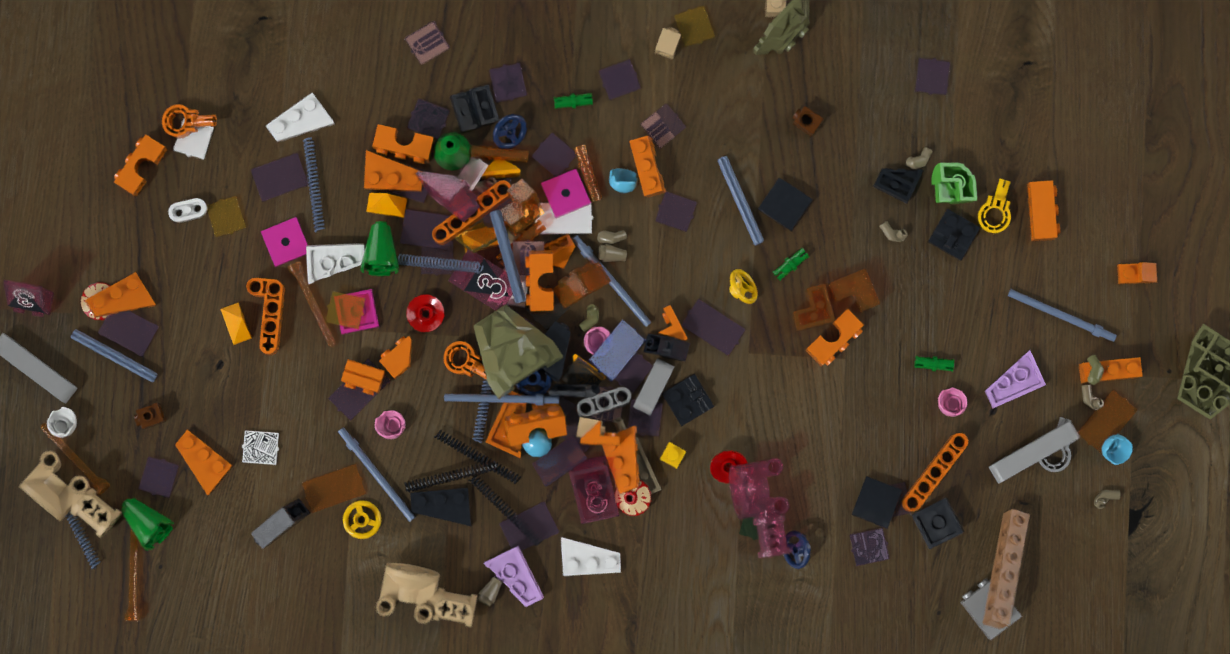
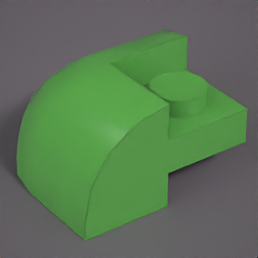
(954, 183)

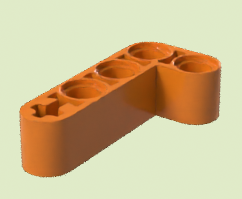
(268, 317)

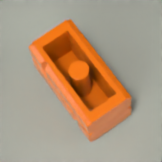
(363, 376)

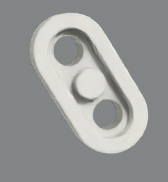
(188, 210)

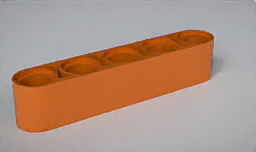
(451, 232)
(943, 468)

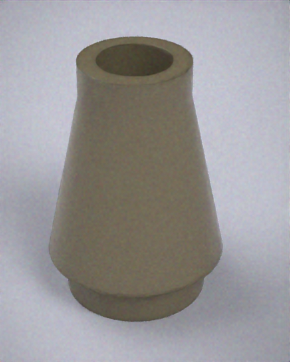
(610, 253)
(489, 593)

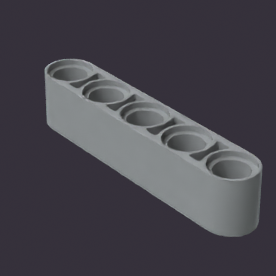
(36, 369)
(1034, 452)

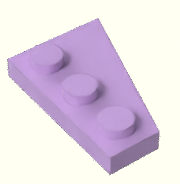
(1016, 381)
(516, 574)

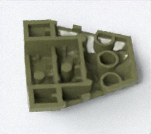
(785, 28)
(512, 349)
(1207, 373)

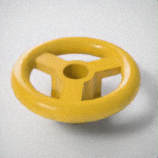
(740, 287)
(351, 529)

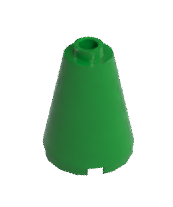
(454, 157)
(380, 251)
(146, 523)

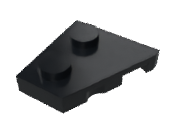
(898, 182)

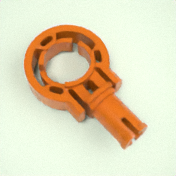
(191, 122)
(476, 367)

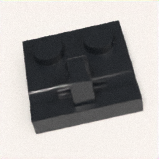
(953, 234)
(688, 400)
(938, 523)

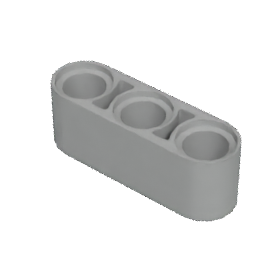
(653, 386)
(610, 395)

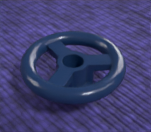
(506, 128)
(545, 386)
(799, 549)

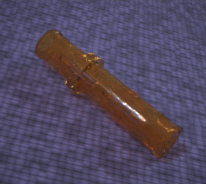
(499, 153)
(585, 165)
(530, 234)

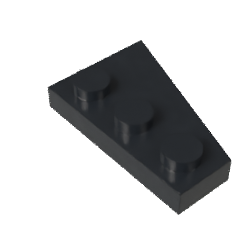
(443, 504)

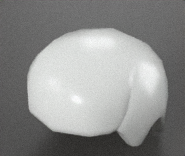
(62, 422)

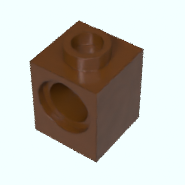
(808, 129)

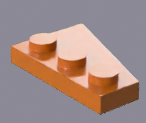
(389, 175)
(120, 297)
(497, 436)
(623, 460)
(203, 461)

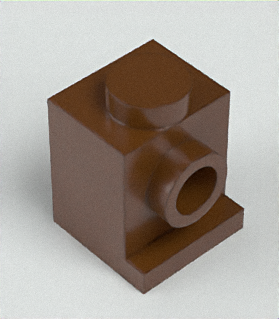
(157, 416)

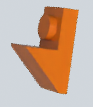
(1137, 273)
(675, 329)
(593, 437)

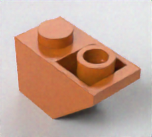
(398, 359)

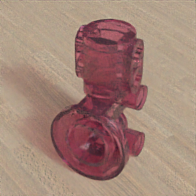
(751, 499)

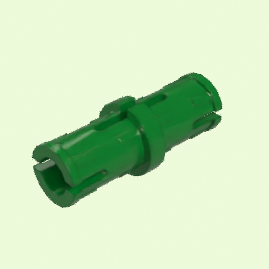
(573, 100)
(790, 264)
(934, 363)

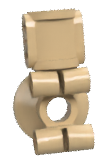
(59, 498)
(419, 586)

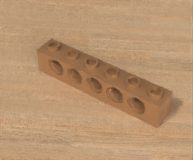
(1006, 569)

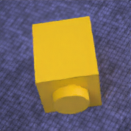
(672, 455)

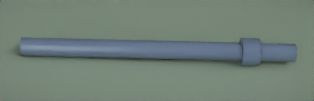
(587, 252)
(1096, 330)
(539, 399)
(352, 445)

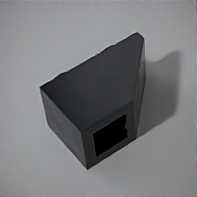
(666, 347)

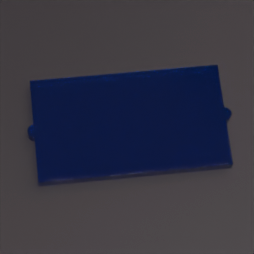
(616, 350)

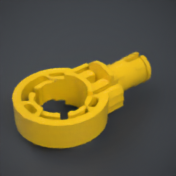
(1000, 194)

